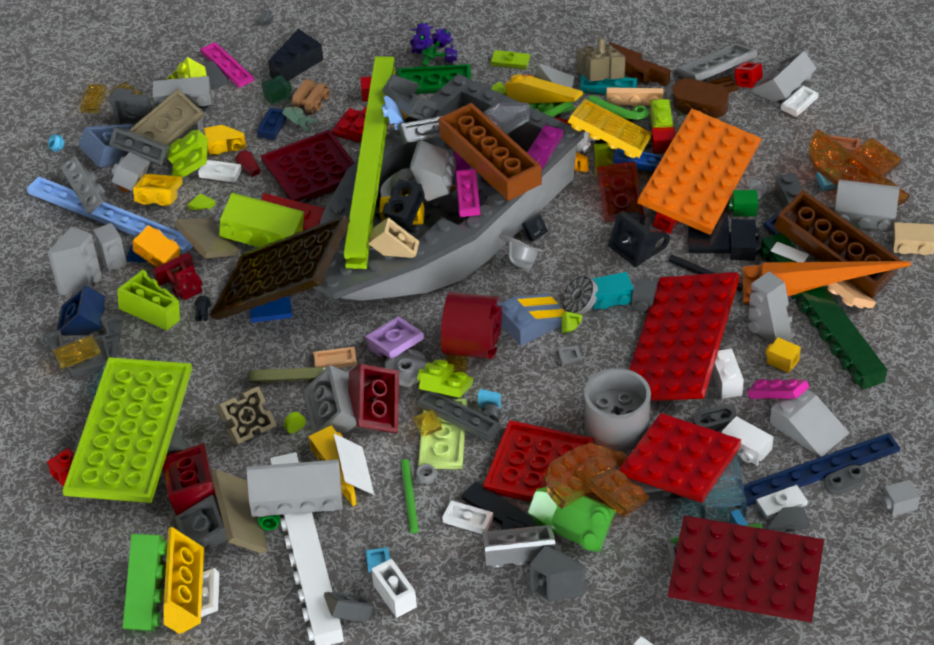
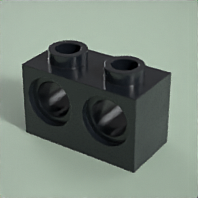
(408, 205)

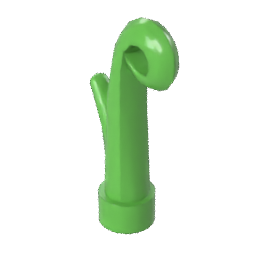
(638, 113)

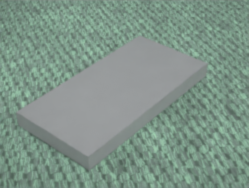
(716, 62)

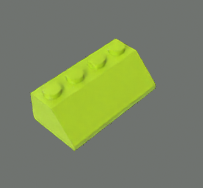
(258, 221)

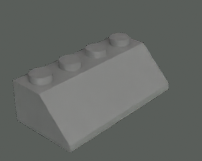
(294, 488)

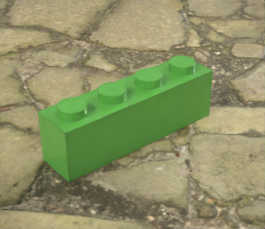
(143, 582)

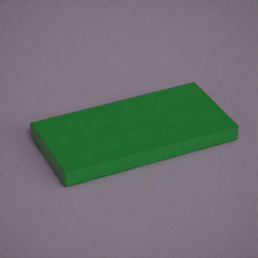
(433, 78)

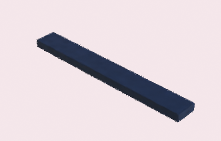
(821, 467)

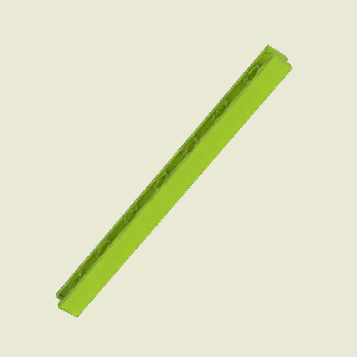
(369, 168)

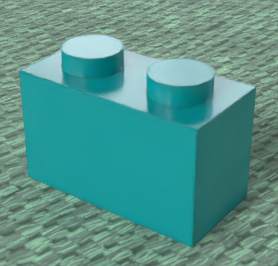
(613, 290)

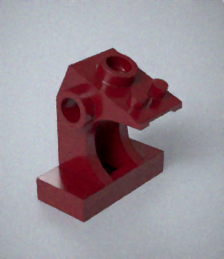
(184, 281)

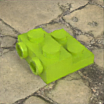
(188, 153)
(439, 378)

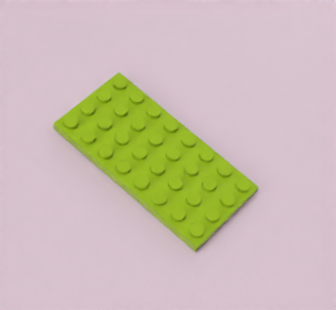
(128, 430)

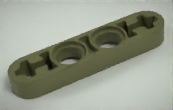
(284, 375)

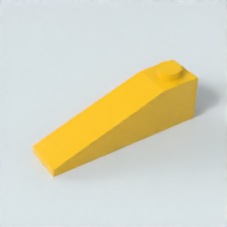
(535, 90)
(324, 448)

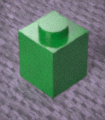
(744, 203)

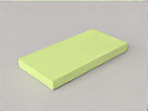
(445, 447)

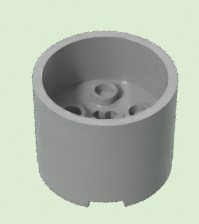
(617, 408)

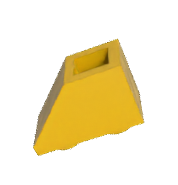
(224, 139)

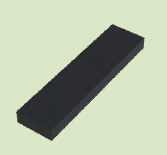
(489, 501)

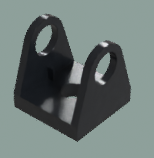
(642, 240)

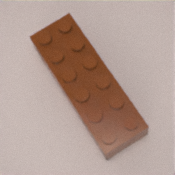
(490, 151)

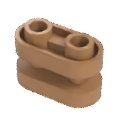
(310, 95)

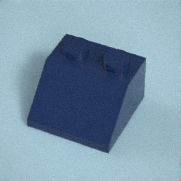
(81, 313)

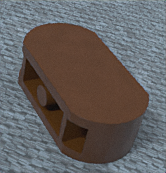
(700, 96)

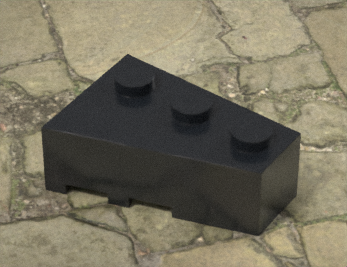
(295, 56)

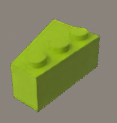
(148, 301)

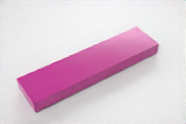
(227, 64)

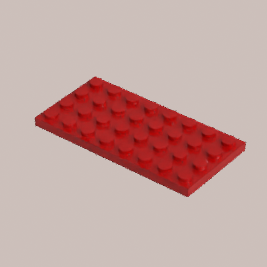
(684, 334)

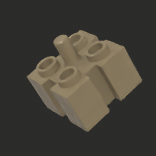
(600, 62)
(245, 415)

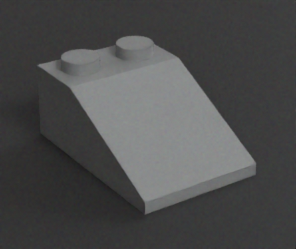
(808, 423)

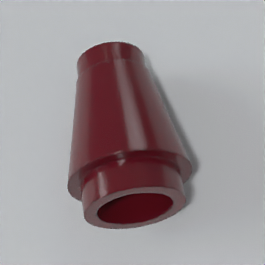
(247, 162)

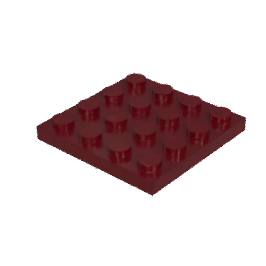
(309, 166)

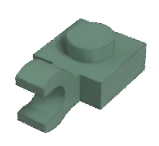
(296, 115)

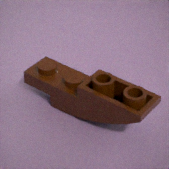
(641, 69)

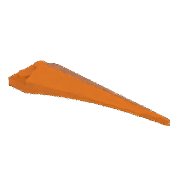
(811, 275)

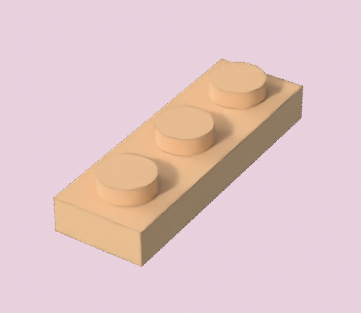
(633, 96)

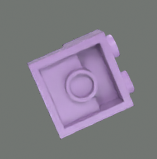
(393, 338)

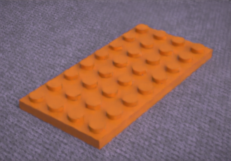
(700, 171)

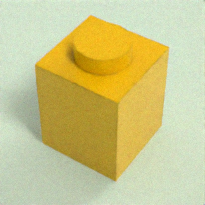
(783, 354)

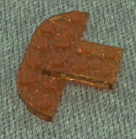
(865, 164)
(595, 470)

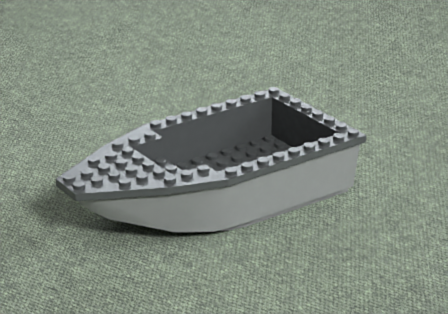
(448, 244)

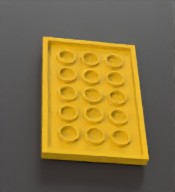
(610, 128)

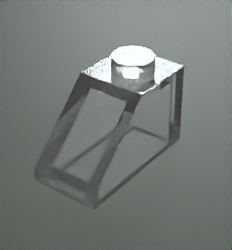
(508, 115)

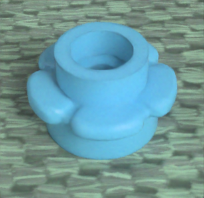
(56, 142)

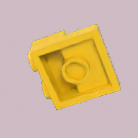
(157, 189)

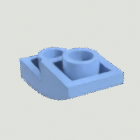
(393, 112)

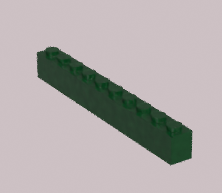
(833, 325)

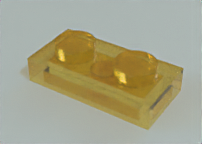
(93, 98)
(76, 352)

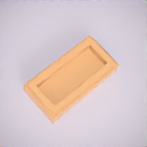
(336, 357)

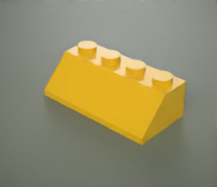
(183, 582)

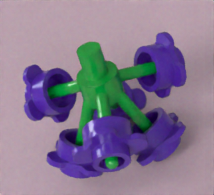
(422, 43)

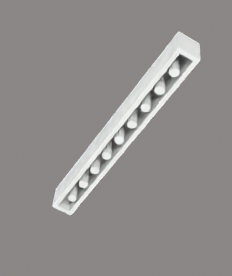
(310, 571)

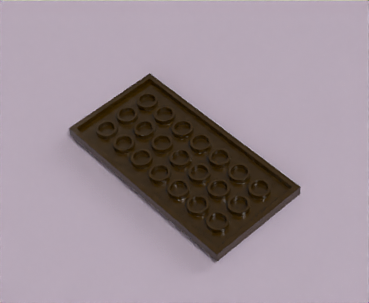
(281, 268)

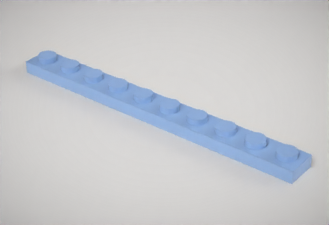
(104, 213)

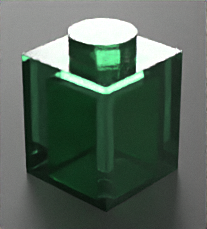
(276, 90)

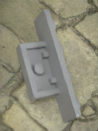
(85, 185)

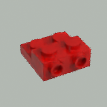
(351, 125)

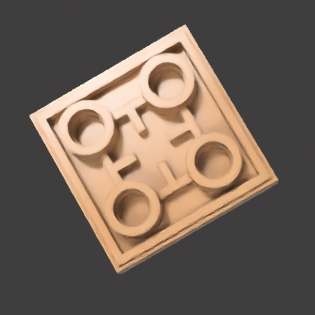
(851, 294)

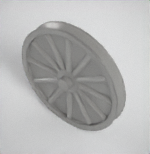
(753, 183)

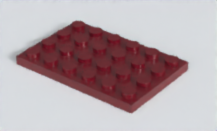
(746, 568)

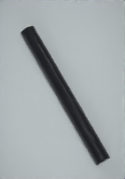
(695, 268)

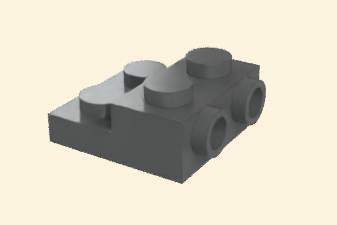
(129, 107)
(203, 523)

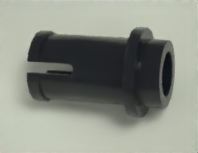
(202, 305)

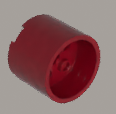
(471, 325)

